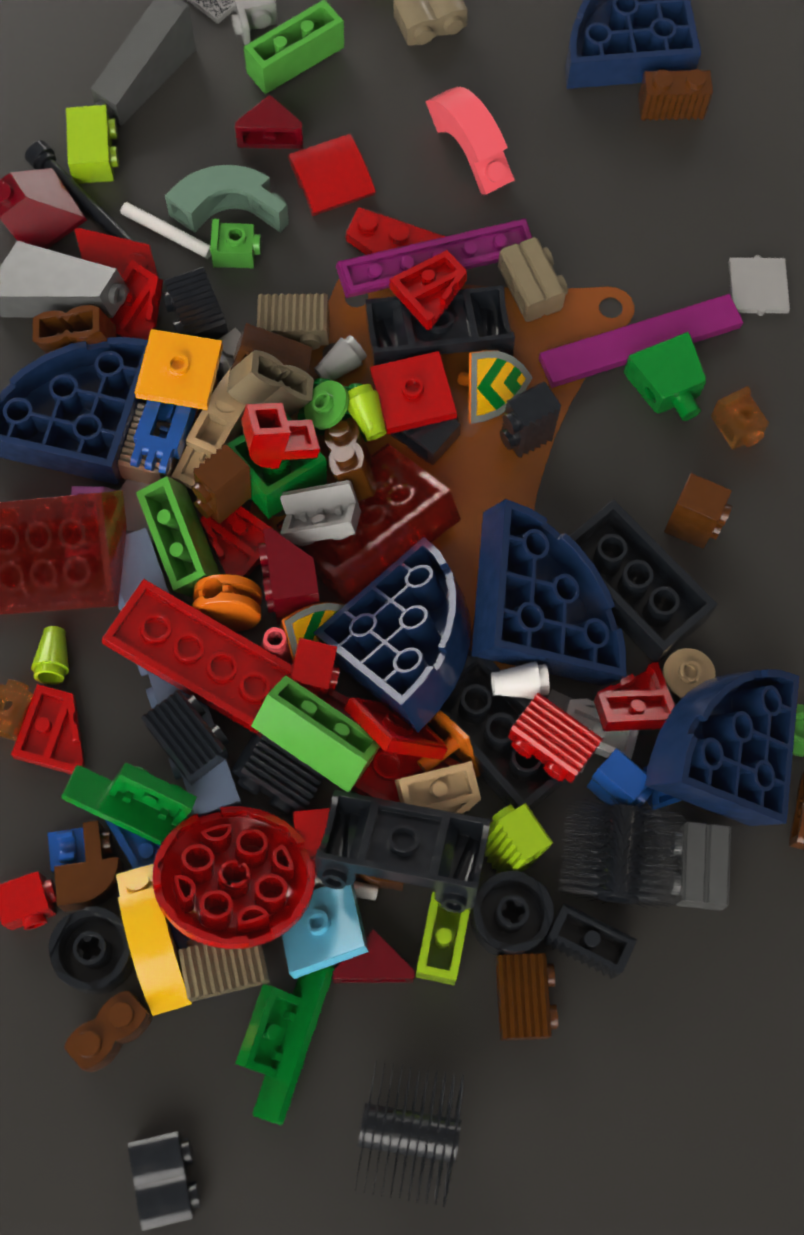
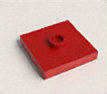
(413, 392)
(392, 732)

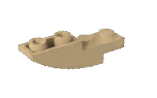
(211, 429)

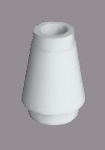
(521, 681)

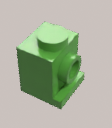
(234, 245)

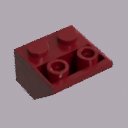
(287, 575)

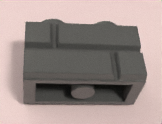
(703, 866)

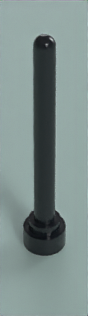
(42, 156)

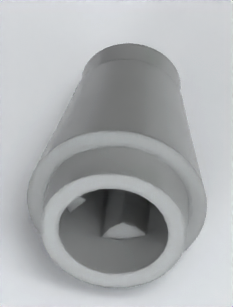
(341, 359)

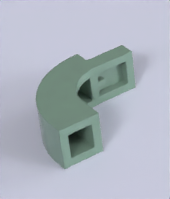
(224, 188)

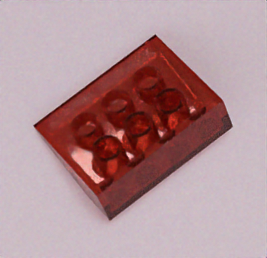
(397, 517)
(62, 552)

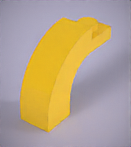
(151, 942)

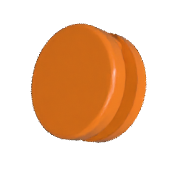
(229, 600)

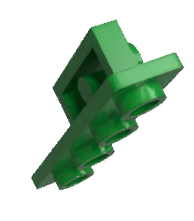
(131, 800)
(280, 1039)

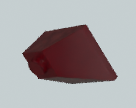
(38, 207)

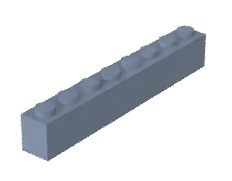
(217, 786)

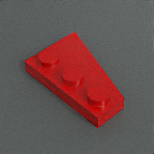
(377, 233)

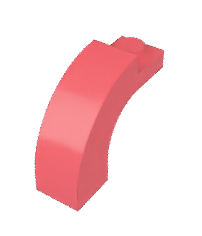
(473, 127)

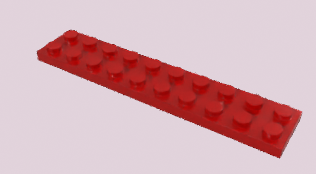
(226, 671)

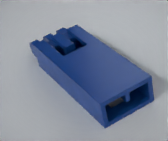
(170, 440)

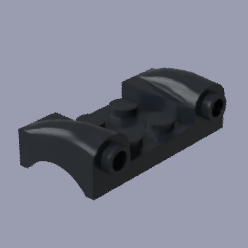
(470, 323)
(403, 846)

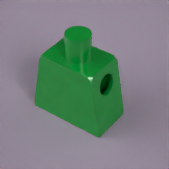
(668, 376)

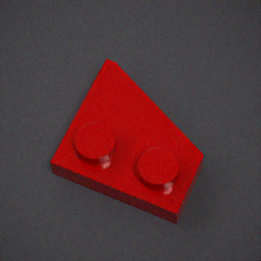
(113, 250)
(429, 287)
(141, 307)
(635, 702)
(50, 731)

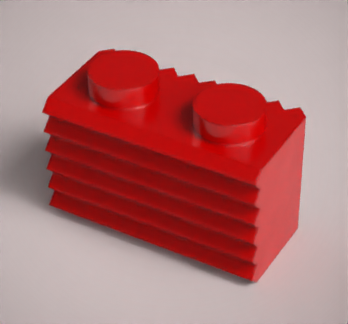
(553, 739)

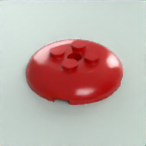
(239, 846)

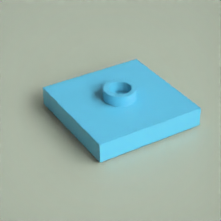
(326, 932)

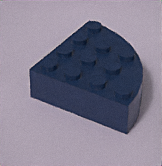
(623, 38)
(73, 408)
(543, 600)
(405, 635)
(731, 746)

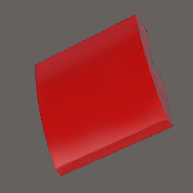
(332, 174)

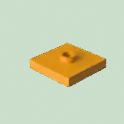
(179, 369)

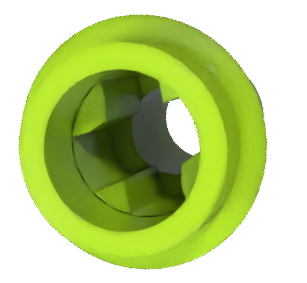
(367, 411)
(51, 657)

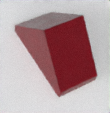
(269, 127)
(378, 965)

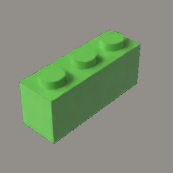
(294, 46)
(177, 534)
(315, 733)

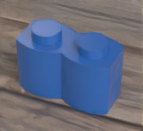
(620, 780)

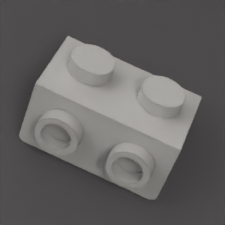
(320, 513)

